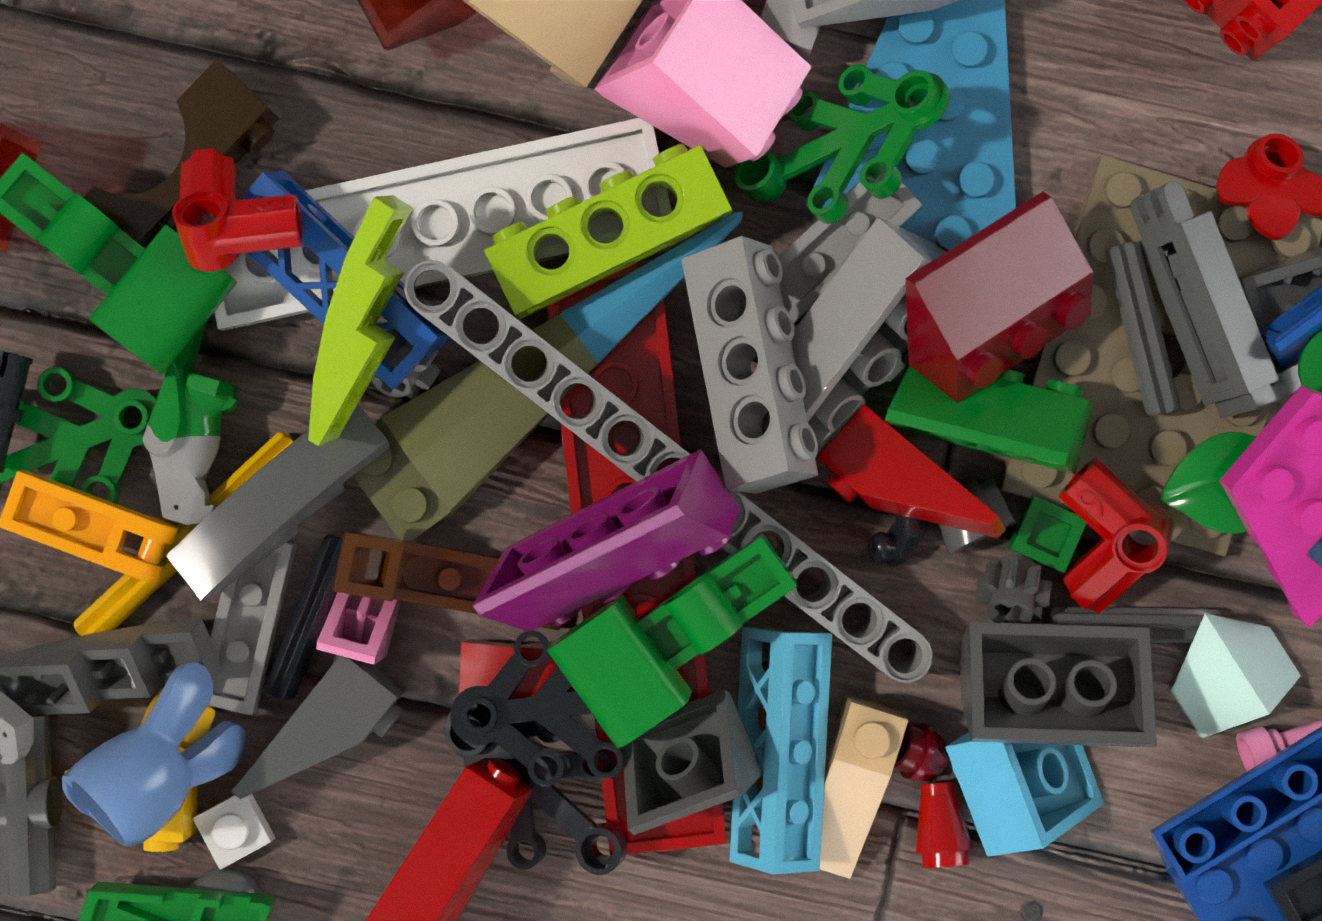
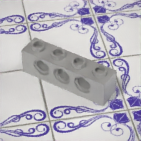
(727, 344)

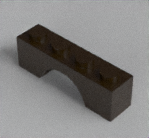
(216, 115)

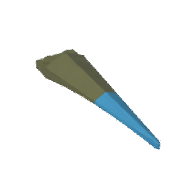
(471, 422)

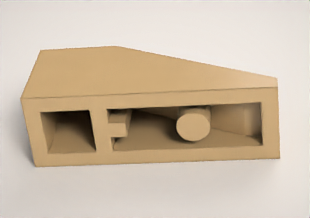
(856, 778)

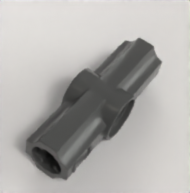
(28, 818)

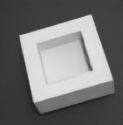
(233, 829)

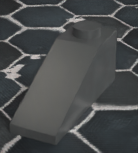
(333, 718)

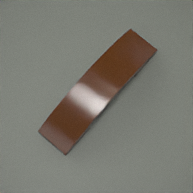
(412, 572)

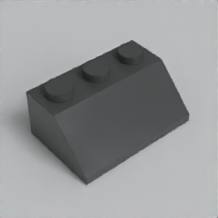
(1058, 684)

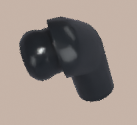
(898, 542)

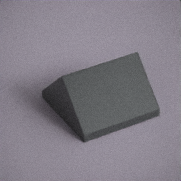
(688, 763)

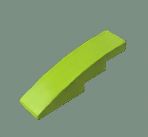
(350, 338)

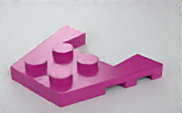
(1280, 498)

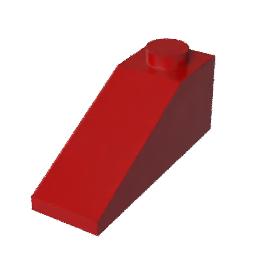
(897, 478)

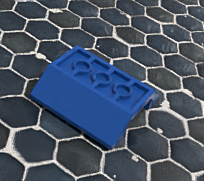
(1246, 835)

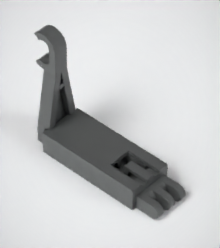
(1207, 305)

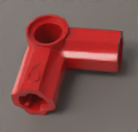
(219, 227)
(1113, 513)

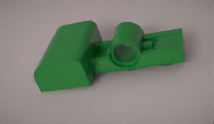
(151, 292)
(630, 663)

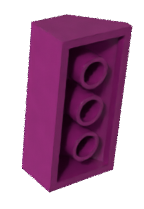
(610, 546)

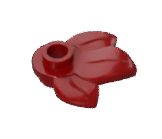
(1271, 185)

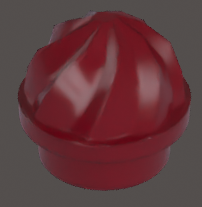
(921, 753)

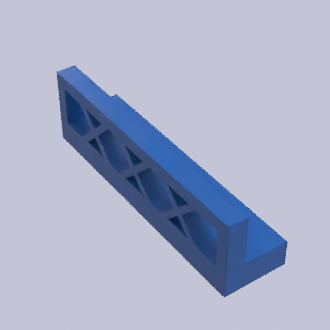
(331, 243)

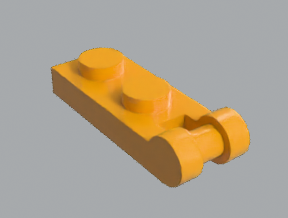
(86, 525)

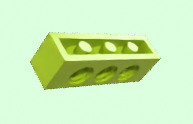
(679, 170)

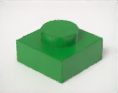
(1047, 534)

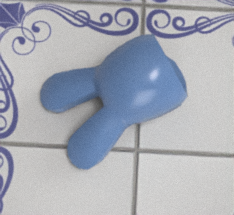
(141, 775)

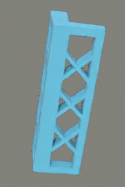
(788, 749)

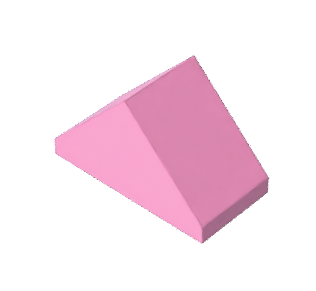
(359, 627)

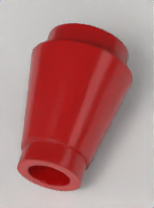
(942, 827)

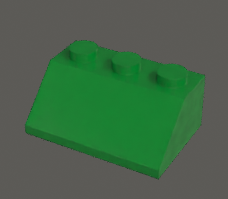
(1003, 419)

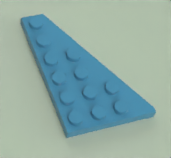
(965, 159)

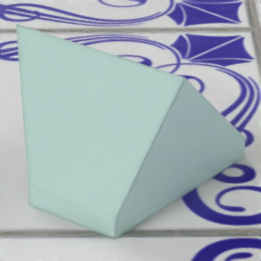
(1232, 675)

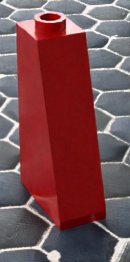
(456, 846)

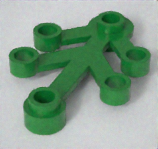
(911, 105)
(71, 443)

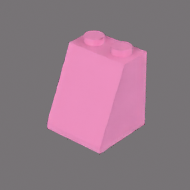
(707, 76)

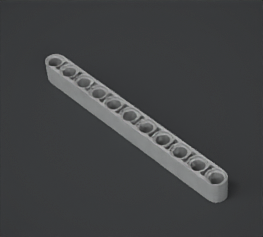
(836, 591)

